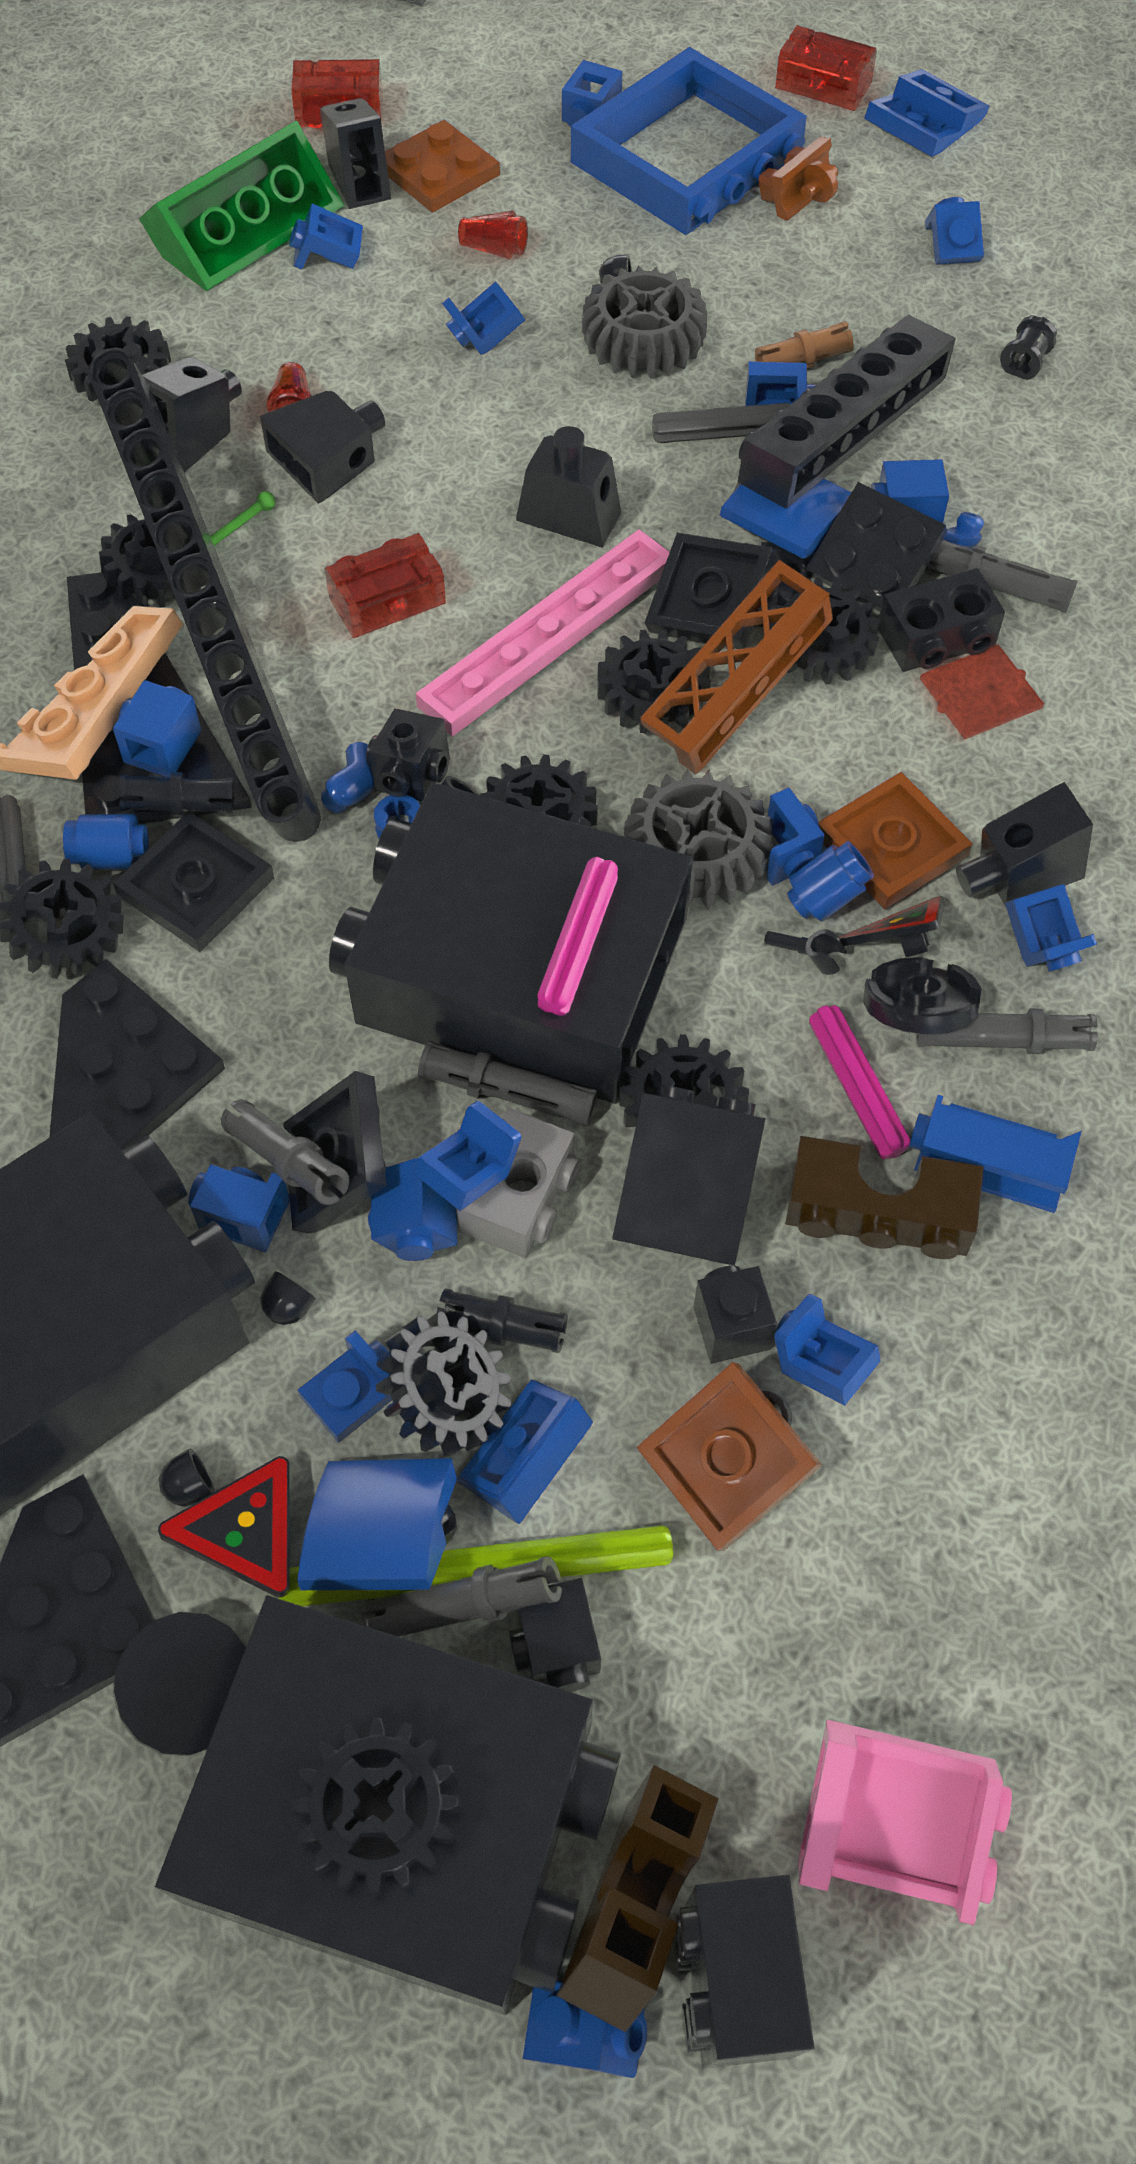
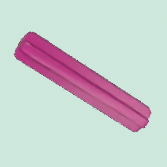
(577, 936)
(859, 1082)

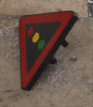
(909, 925)
(242, 1528)

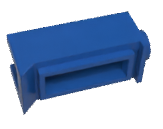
(1016, 1158)

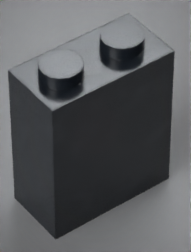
(689, 1175)

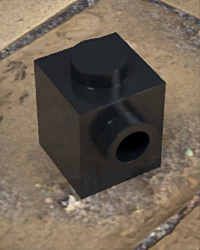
(734, 1313)
(558, 1640)

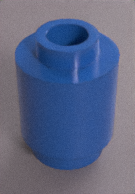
(105, 841)
(829, 881)

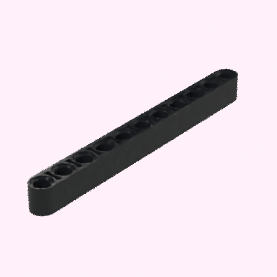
(177, 522)

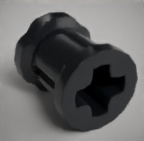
(1028, 347)

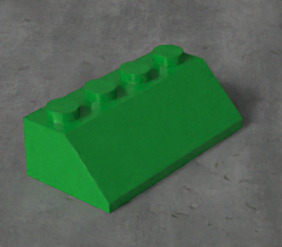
(241, 208)

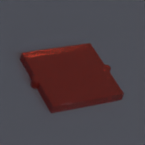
(981, 691)

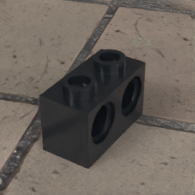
(940, 620)

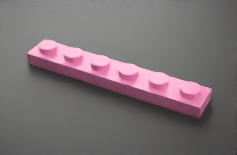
(543, 633)

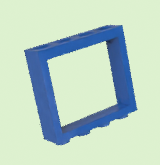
(599, 137)

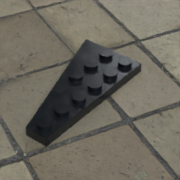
(92, 614)

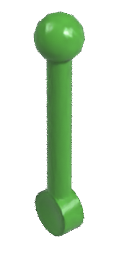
(264, 501)

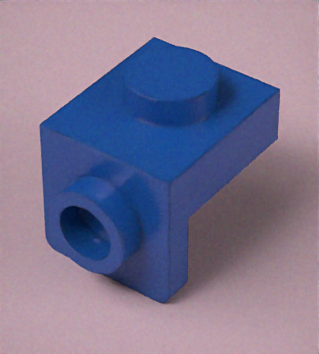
(956, 231)
(485, 319)
(775, 382)
(795, 831)
(1047, 929)
(471, 1158)
(822, 1352)
(576, 2039)

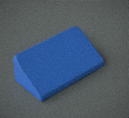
(527, 1450)

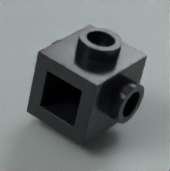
(409, 754)

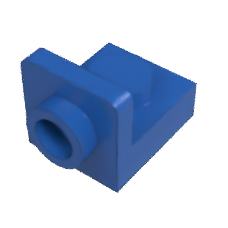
(327, 236)
(345, 1390)

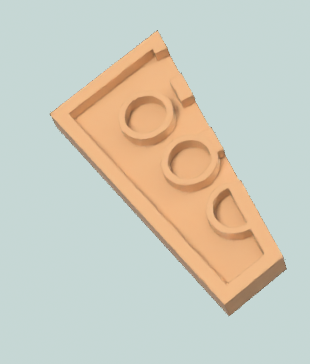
(90, 698)

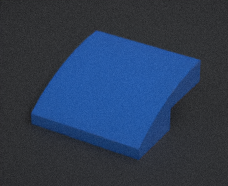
(926, 112)
(795, 529)
(377, 1525)

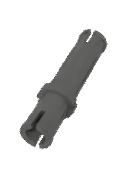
(1005, 575)
(1029, 1031)
(496, 1079)
(294, 1158)
(483, 1595)

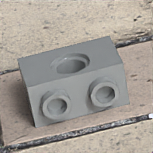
(518, 1218)

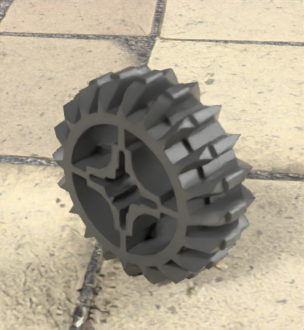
(642, 319)
(689, 819)

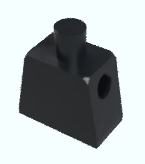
(356, 139)
(194, 405)
(322, 441)
(570, 489)
(1031, 848)

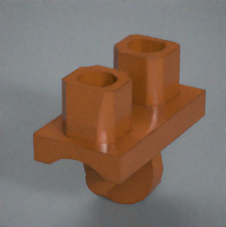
(802, 179)

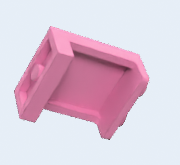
(904, 1818)

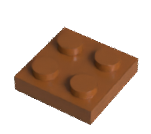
(440, 165)
(898, 836)
(728, 1456)

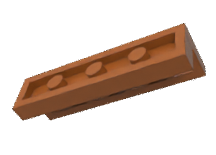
(753, 678)

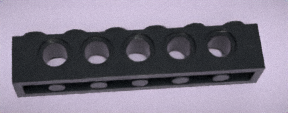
(844, 411)

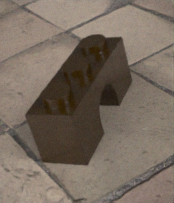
(833, 1198)
(628, 1920)

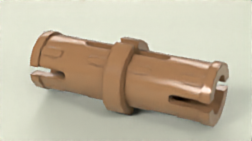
(809, 346)

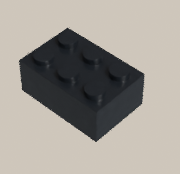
(744, 1973)

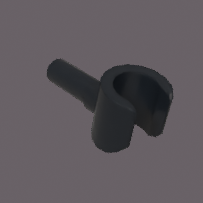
(816, 947)

